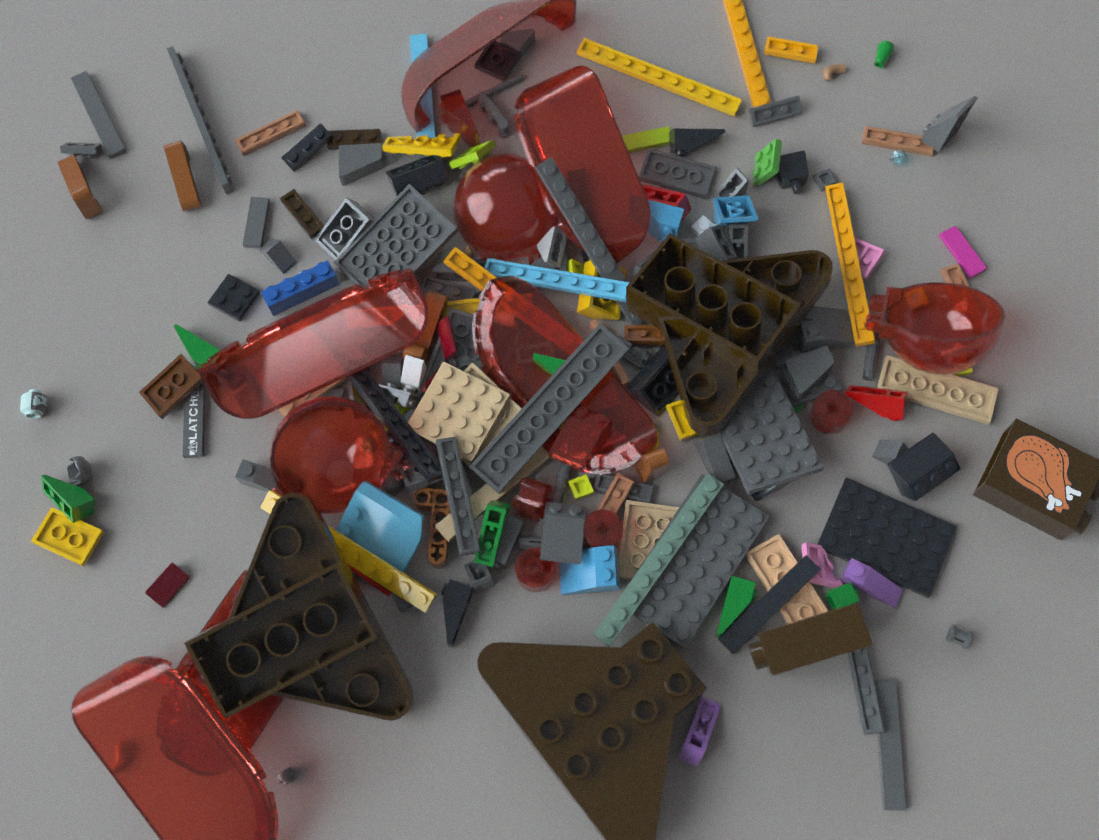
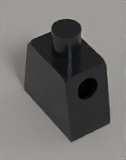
(793, 171)

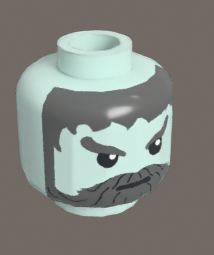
(33, 404)

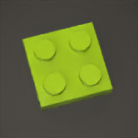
(472, 155)

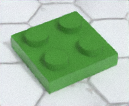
(767, 162)

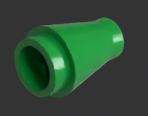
(883, 53)

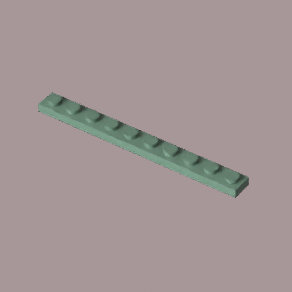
(658, 560)

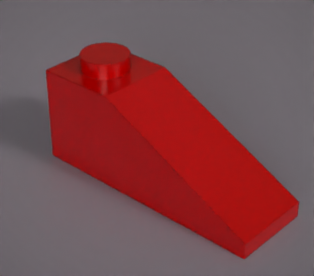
(668, 197)
(884, 402)

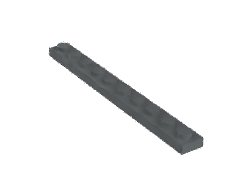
(203, 124)
(582, 228)

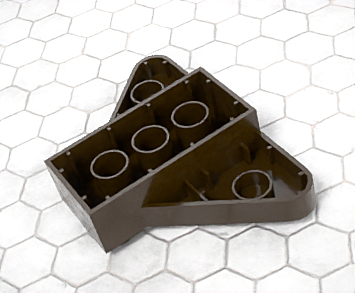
(724, 319)
(301, 628)
(598, 720)

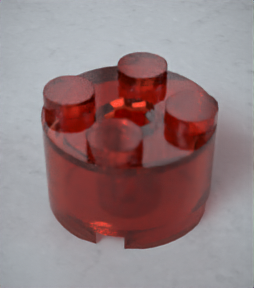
(839, 406)
(532, 499)
(610, 522)
(532, 581)

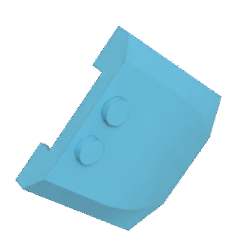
(383, 525)

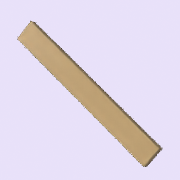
(484, 495)

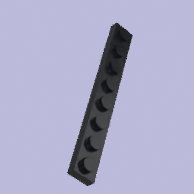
(396, 425)

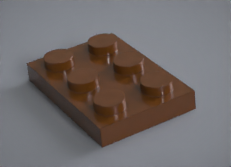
(171, 386)

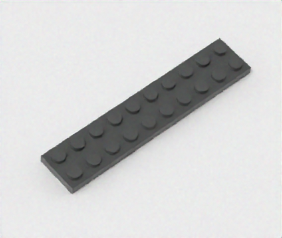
(548, 408)

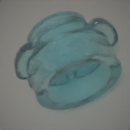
(898, 157)

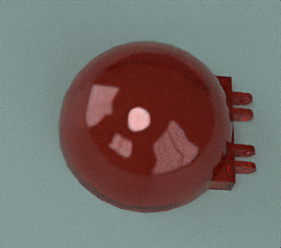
(502, 209)
(937, 325)
(330, 450)

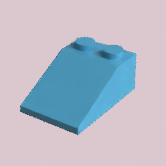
(733, 210)
(664, 220)
(597, 572)

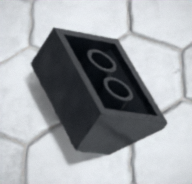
(419, 174)
(655, 384)
(923, 467)

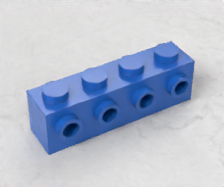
(300, 287)

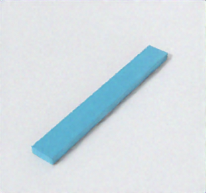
(418, 45)
(560, 280)

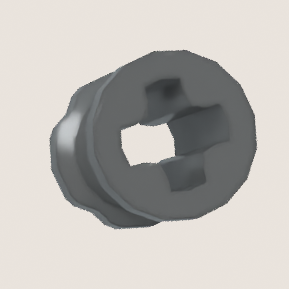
(959, 636)

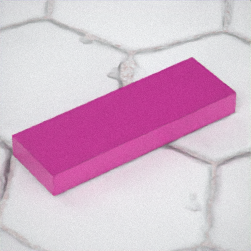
(962, 252)

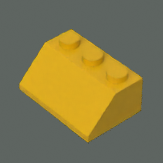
(598, 307)

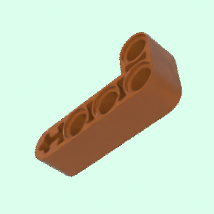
(178, 161)
(79, 187)
(423, 347)
(652, 465)
(437, 510)

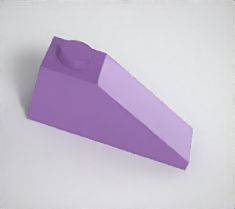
(871, 583)
(699, 732)

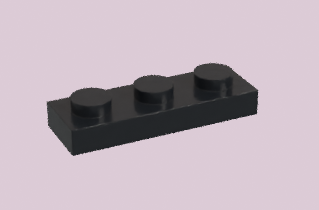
(307, 147)

